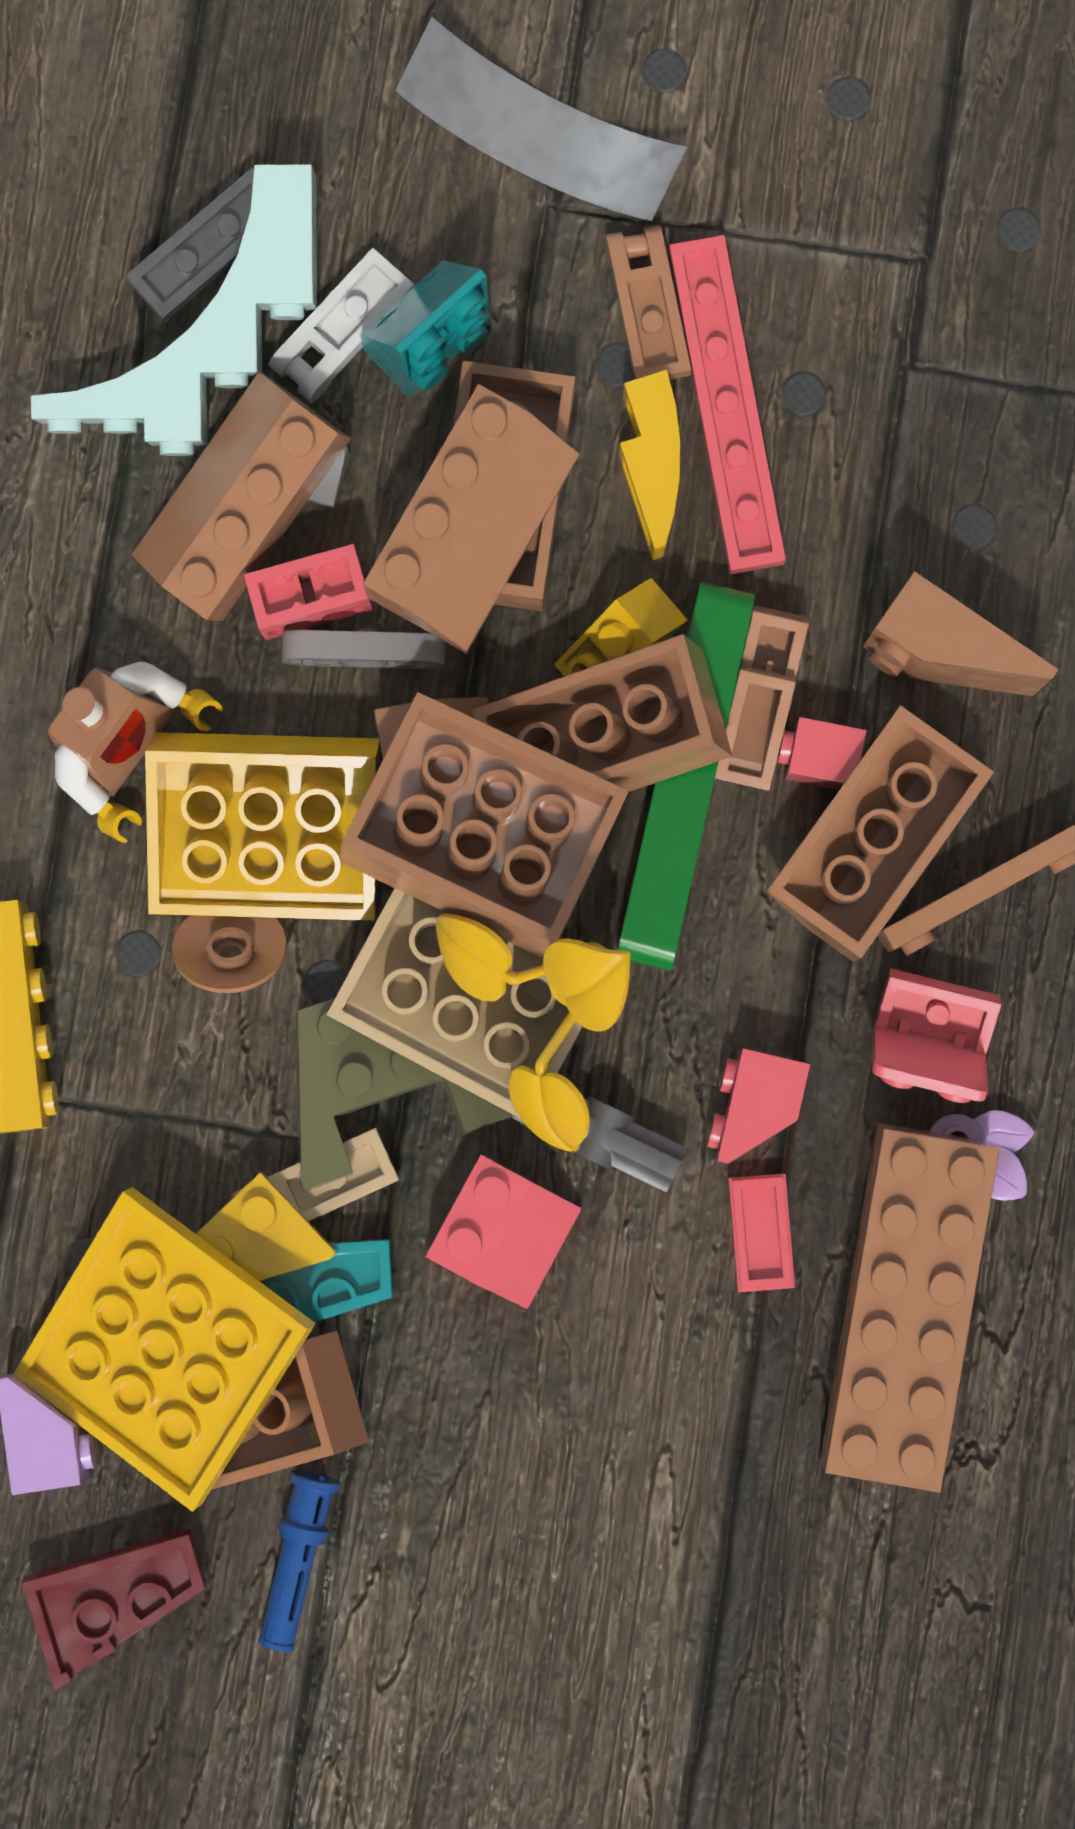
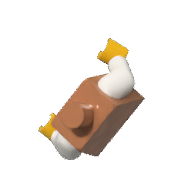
(107, 730)

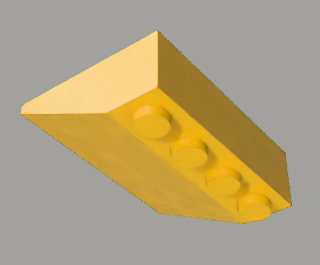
(256, 825)

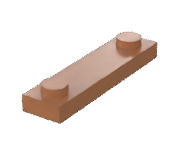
(915, 930)

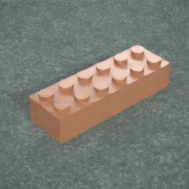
(909, 1307)

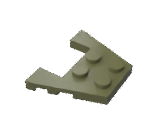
(348, 1072)

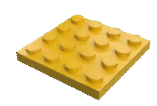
(163, 1348)

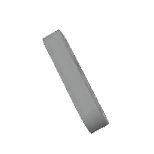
(363, 649)

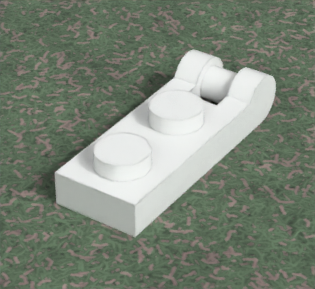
(338, 323)

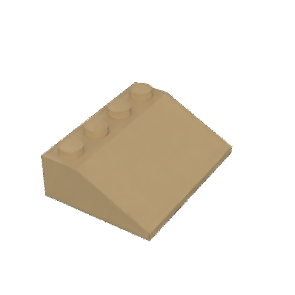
(414, 1007)

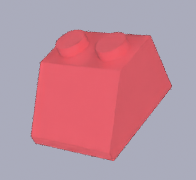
(503, 1232)

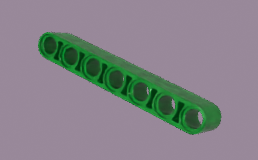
(682, 802)

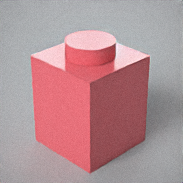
(821, 752)

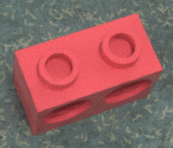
(308, 592)

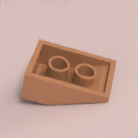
(945, 642)
(305, 1418)

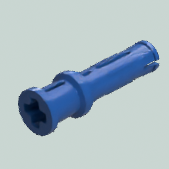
(302, 1533)

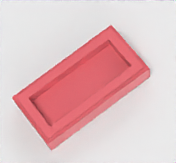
(761, 1232)

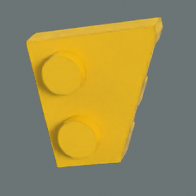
(265, 1232)

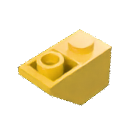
(629, 624)

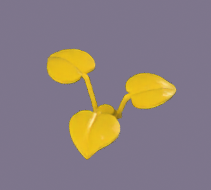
(580, 976)

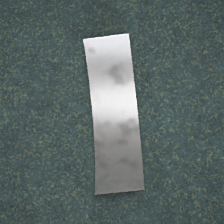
(535, 130)

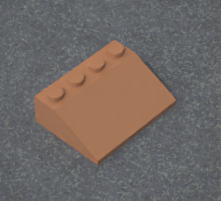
(482, 825)

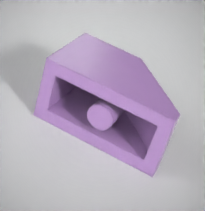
(41, 1441)

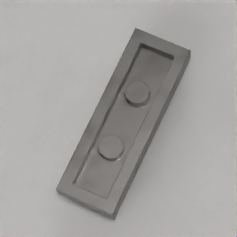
(195, 252)

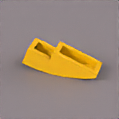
(652, 457)

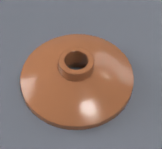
(207, 942)

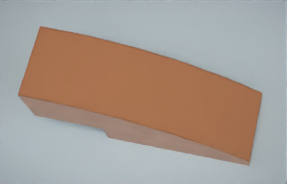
(762, 696)

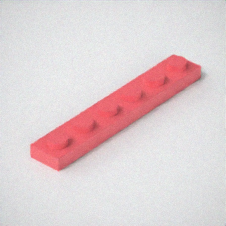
(727, 405)

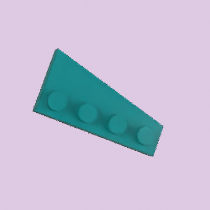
(348, 1281)

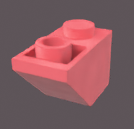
(761, 1102)

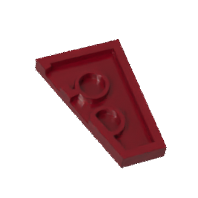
(107, 1598)

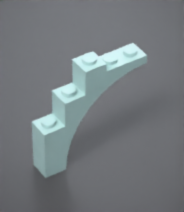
(225, 342)

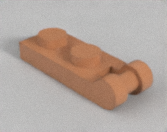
(648, 304)

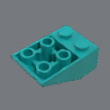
(430, 326)

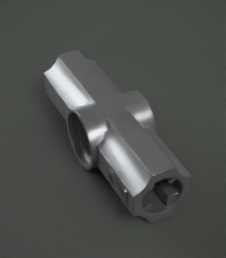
(628, 1146)

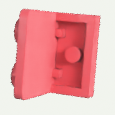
(934, 1036)

